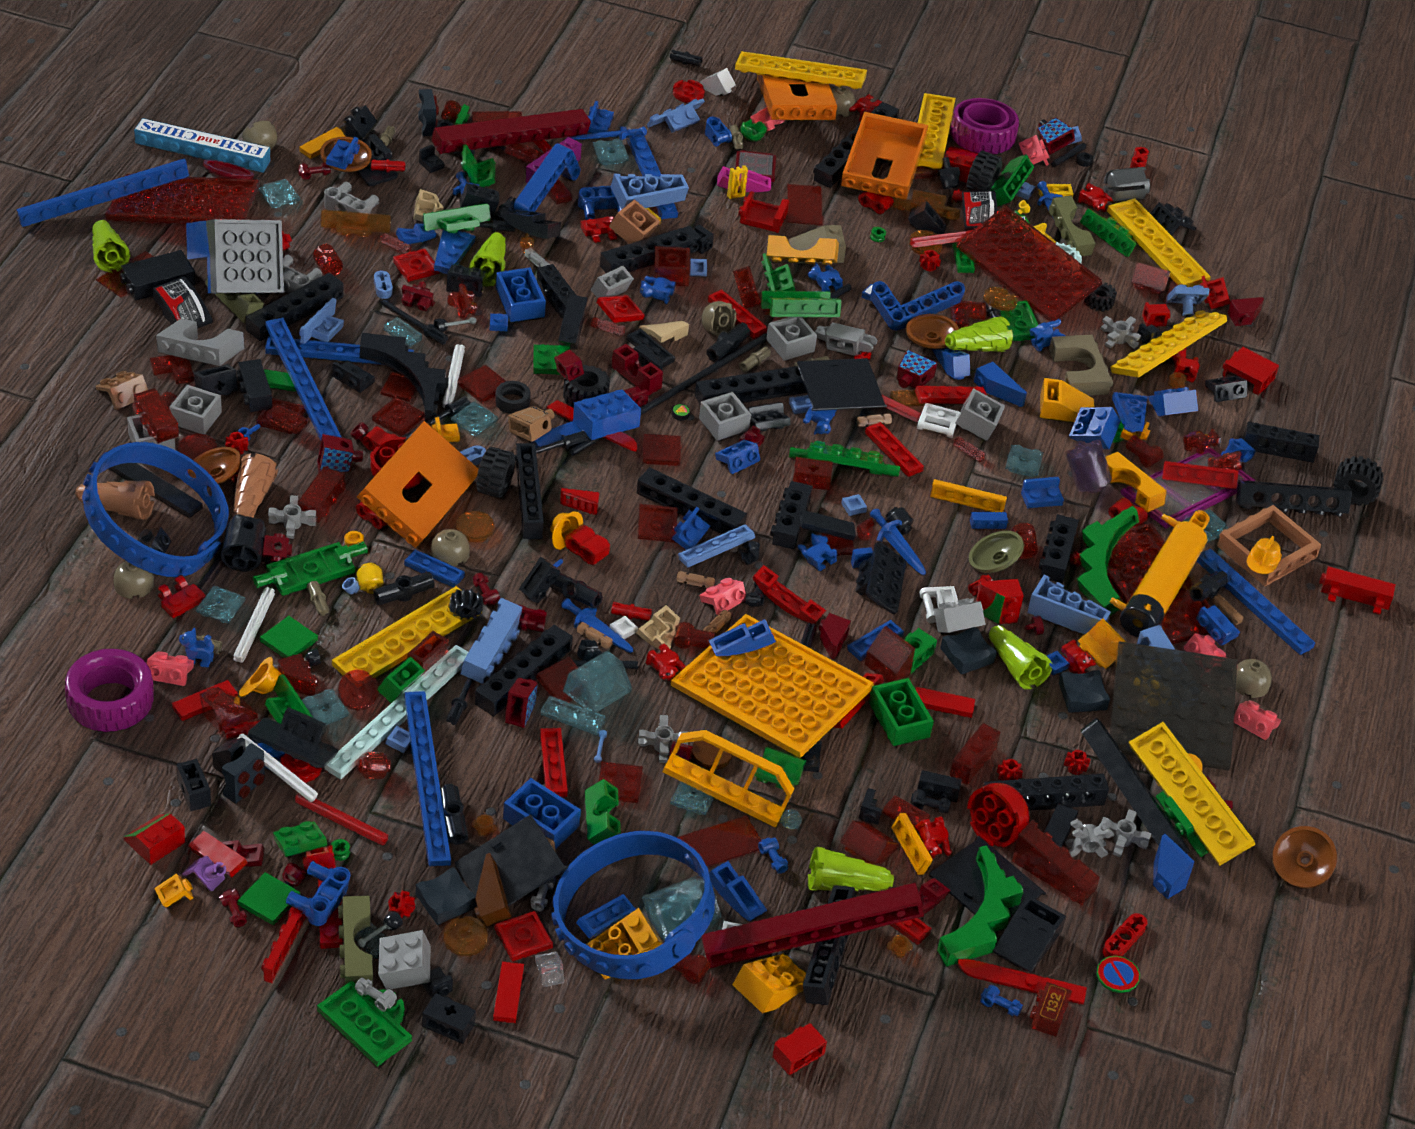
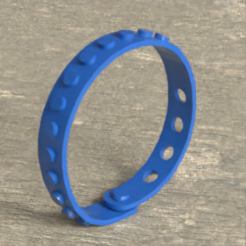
(130, 548)
(678, 942)

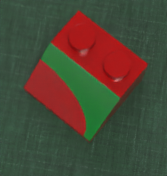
(1001, 600)
(157, 837)

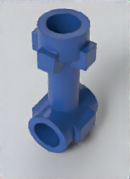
(770, 846)
(991, 995)

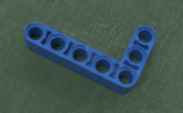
(558, 162)
(916, 306)

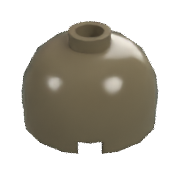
(844, 100)
(262, 134)
(718, 317)
(450, 547)
(132, 581)
(1253, 678)

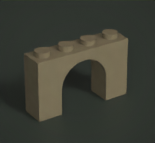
(1085, 350)

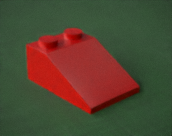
(962, 159)

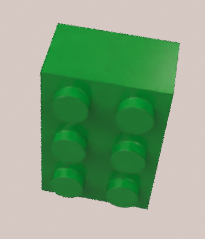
(901, 712)

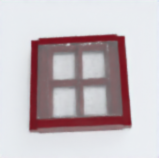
(757, 162)

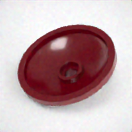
(222, 169)

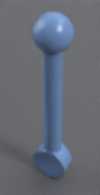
(602, 734)

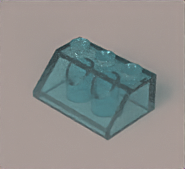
(598, 682)
(675, 904)

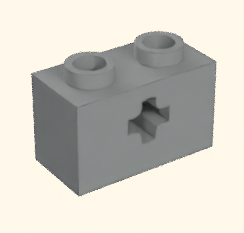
(612, 283)

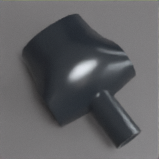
(949, 175)

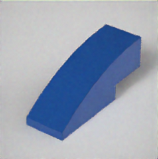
(743, 639)
(736, 891)

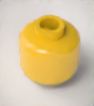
(370, 577)

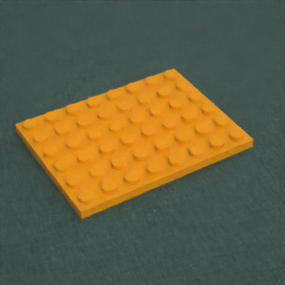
(776, 690)

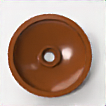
(360, 160)
(930, 330)
(219, 463)
(1304, 843)

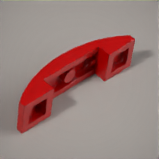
(786, 599)

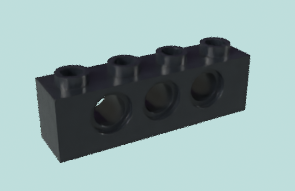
(554, 288)
(1282, 442)
(787, 522)
(1058, 548)

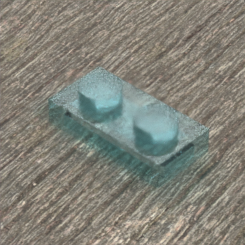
(401, 329)

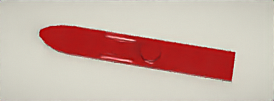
(619, 438)
(1017, 979)

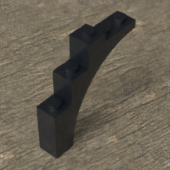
(395, 354)

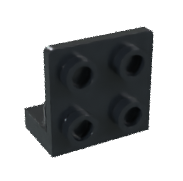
(1171, 217)

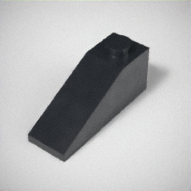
(573, 321)

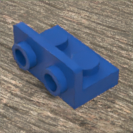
(600, 119)
(343, 153)
(739, 455)
(1042, 492)
(691, 530)
(1217, 625)

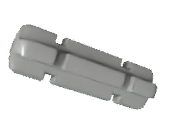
(535, 258)

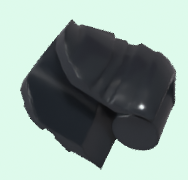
(751, 553)
(588, 650)

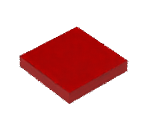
(415, 265)
(620, 308)
(523, 936)

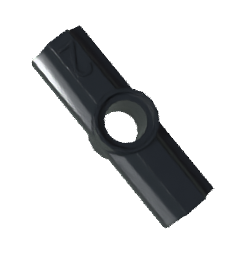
(728, 342)
(1208, 586)
(403, 588)
(582, 593)
(453, 814)

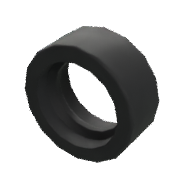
(516, 388)

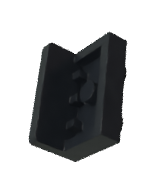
(768, 416)
(155, 539)
(539, 580)

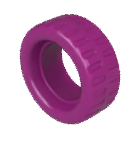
(984, 125)
(109, 667)

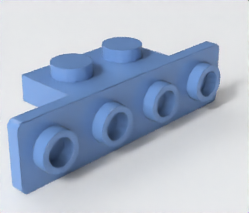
(680, 117)
(322, 325)

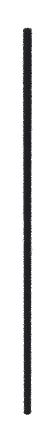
(680, 387)

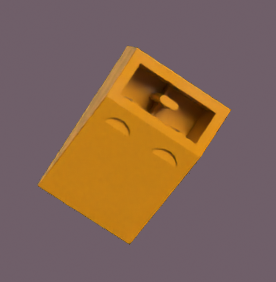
(1062, 400)
(628, 937)
(770, 982)

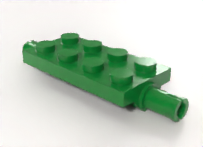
(851, 457)
(315, 565)

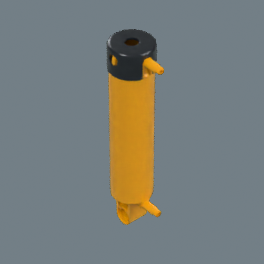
(1165, 574)

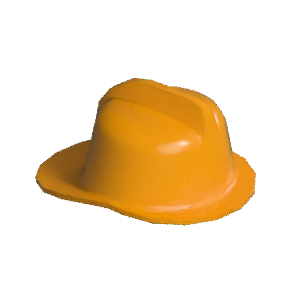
(563, 525)
(1264, 556)
(262, 680)

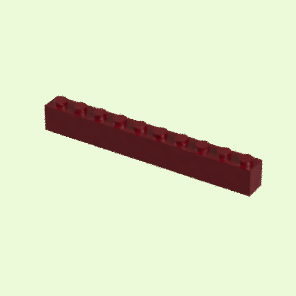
(511, 130)
(812, 925)

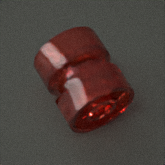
(327, 259)
(1029, 537)

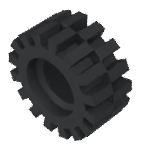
(1101, 298)

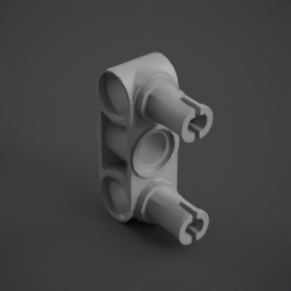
(340, 200)
(293, 279)

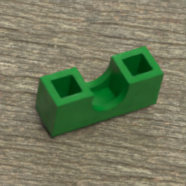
(599, 802)

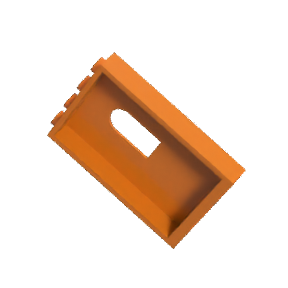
(785, 105)
(888, 140)
(439, 464)

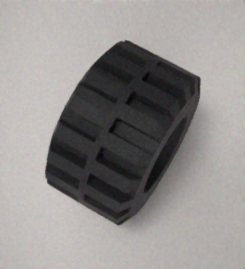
(984, 172)
(589, 385)
(1361, 470)
(495, 472)

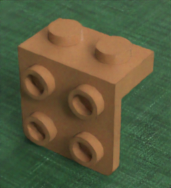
(123, 387)

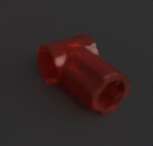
(1147, 454)
(688, 635)
(693, 967)

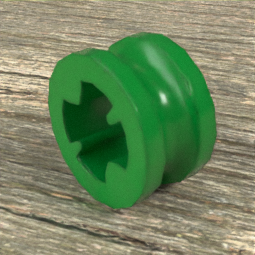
(878, 234)
(338, 844)

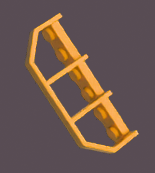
(723, 789)

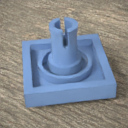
(1187, 297)

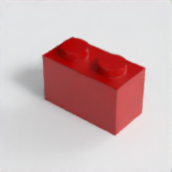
(799, 1048)

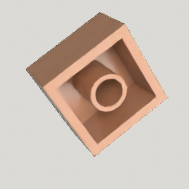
(634, 223)

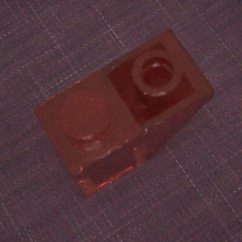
(298, 674)

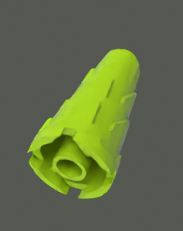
(108, 247)
(490, 258)
(983, 336)
(1023, 660)
(835, 868)

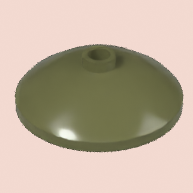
(996, 551)

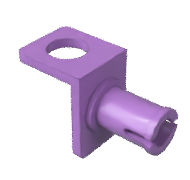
(209, 873)

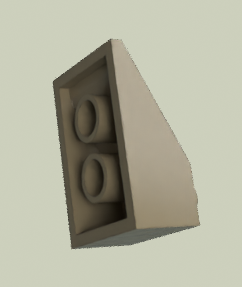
(809, 239)

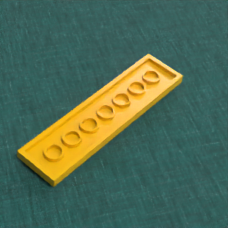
(801, 69)
(937, 114)
(1158, 243)
(1168, 343)
(394, 642)
(1192, 792)

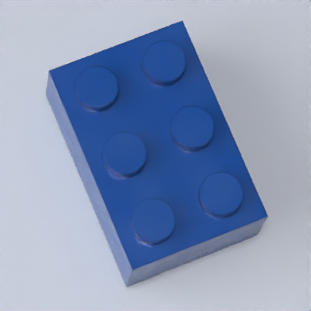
(520, 294)
(606, 414)
(550, 811)

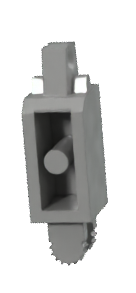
(846, 339)

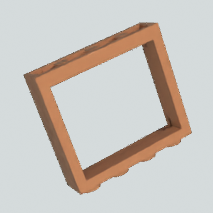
(1236, 551)

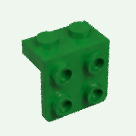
(478, 173)

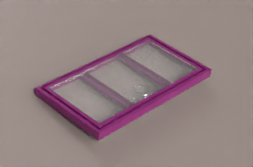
(1186, 498)

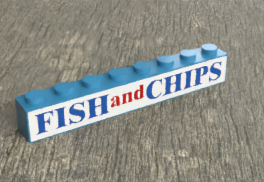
(202, 145)

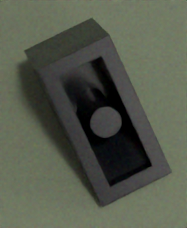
(926, 218)
(228, 752)

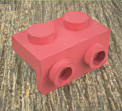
(764, 117)
(1034, 149)
(724, 595)
(1203, 645)
(170, 668)
(1256, 719)

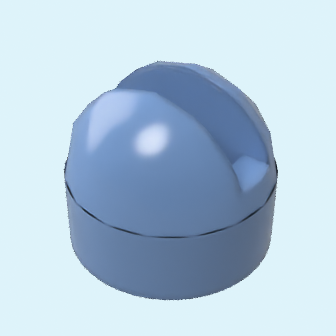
(351, 586)

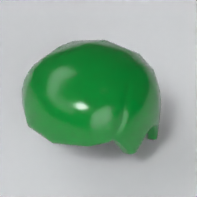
(753, 131)

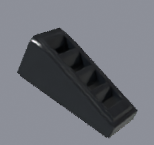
(646, 356)

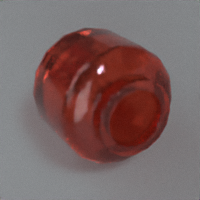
(374, 765)

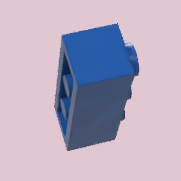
(988, 520)

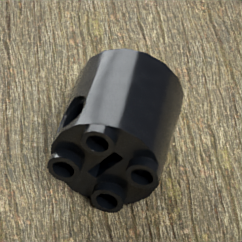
(243, 543)

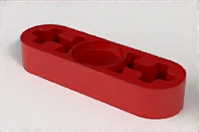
(1125, 928)

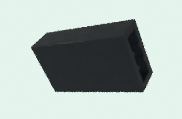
(146, 274)

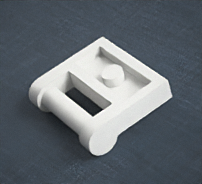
(939, 416)
(942, 595)

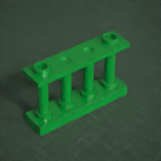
(801, 304)

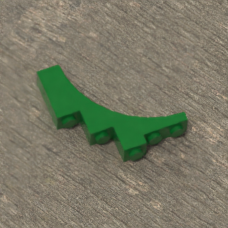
(1095, 559)
(978, 935)

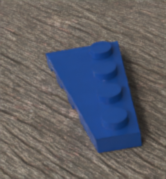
(452, 249)
(1131, 410)

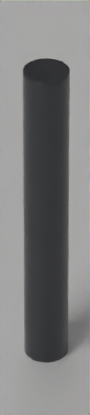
(1066, 156)

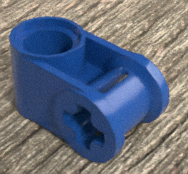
(717, 131)
(1246, 450)

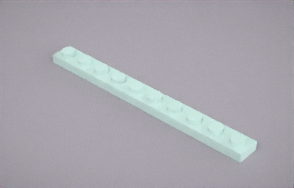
(395, 713)

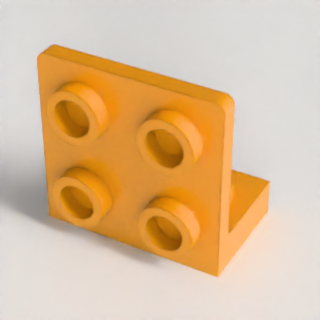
(1101, 643)

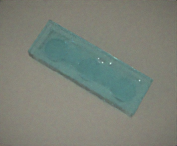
(573, 715)

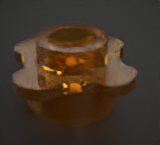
(526, 242)
(1177, 380)
(484, 825)
(903, 942)

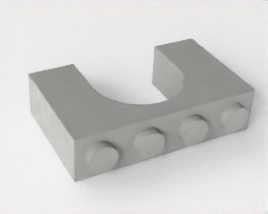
(181, 341)

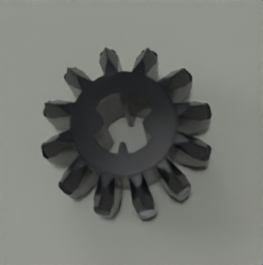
(466, 603)

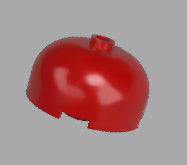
(383, 453)
(998, 813)

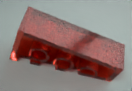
(1054, 864)

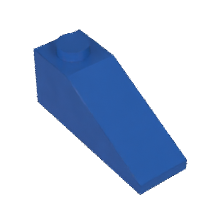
(954, 362)
(999, 384)

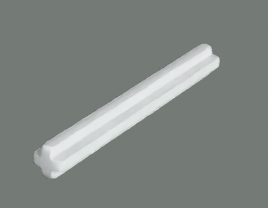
(454, 375)
(254, 625)
(285, 774)

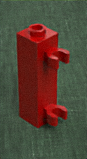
(1357, 588)

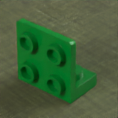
(791, 765)

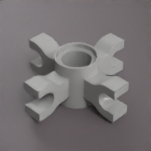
(1120, 332)
(292, 517)
(661, 738)
(1126, 833)
(1089, 838)

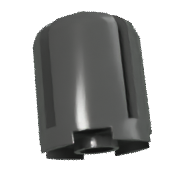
(1126, 184)

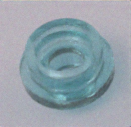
(791, 819)

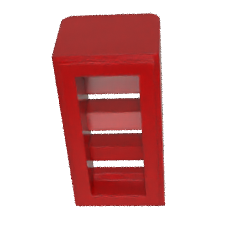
(586, 500)

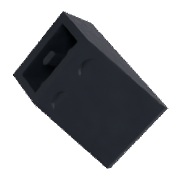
(1030, 934)

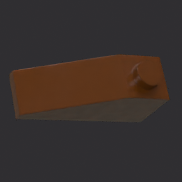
(491, 895)

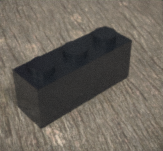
(254, 385)

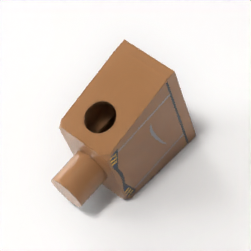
(531, 423)

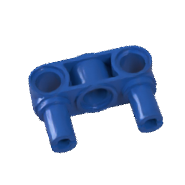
(596, 198)
(327, 897)

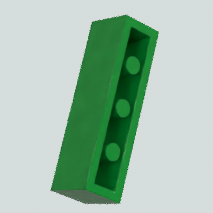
(1012, 179)

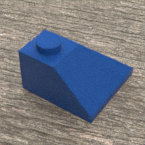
(1171, 868)

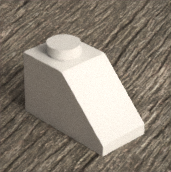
(719, 83)

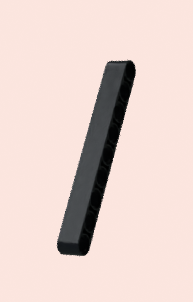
(1130, 783)

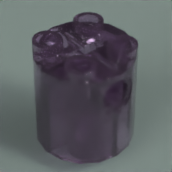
(1089, 466)

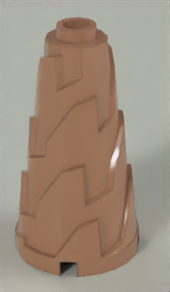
(253, 483)
(125, 497)

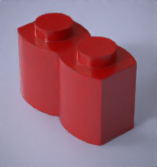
(587, 544)

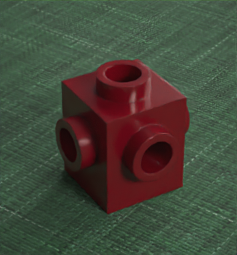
(272, 542)

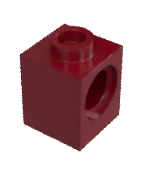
(569, 365)

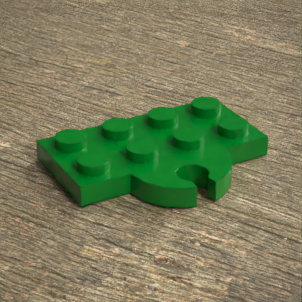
(364, 1025)

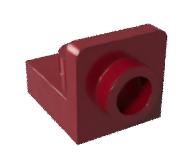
(638, 396)

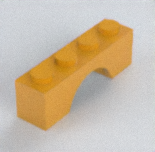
(823, 251)
(1149, 493)

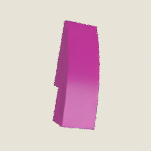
(755, 181)

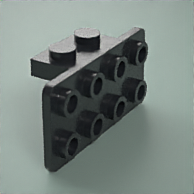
(379, 152)
(882, 577)
(297, 736)

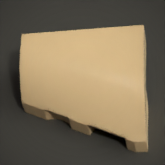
(426, 203)
(666, 331)
(660, 628)

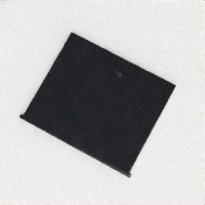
(840, 384)
(522, 858)
(966, 882)

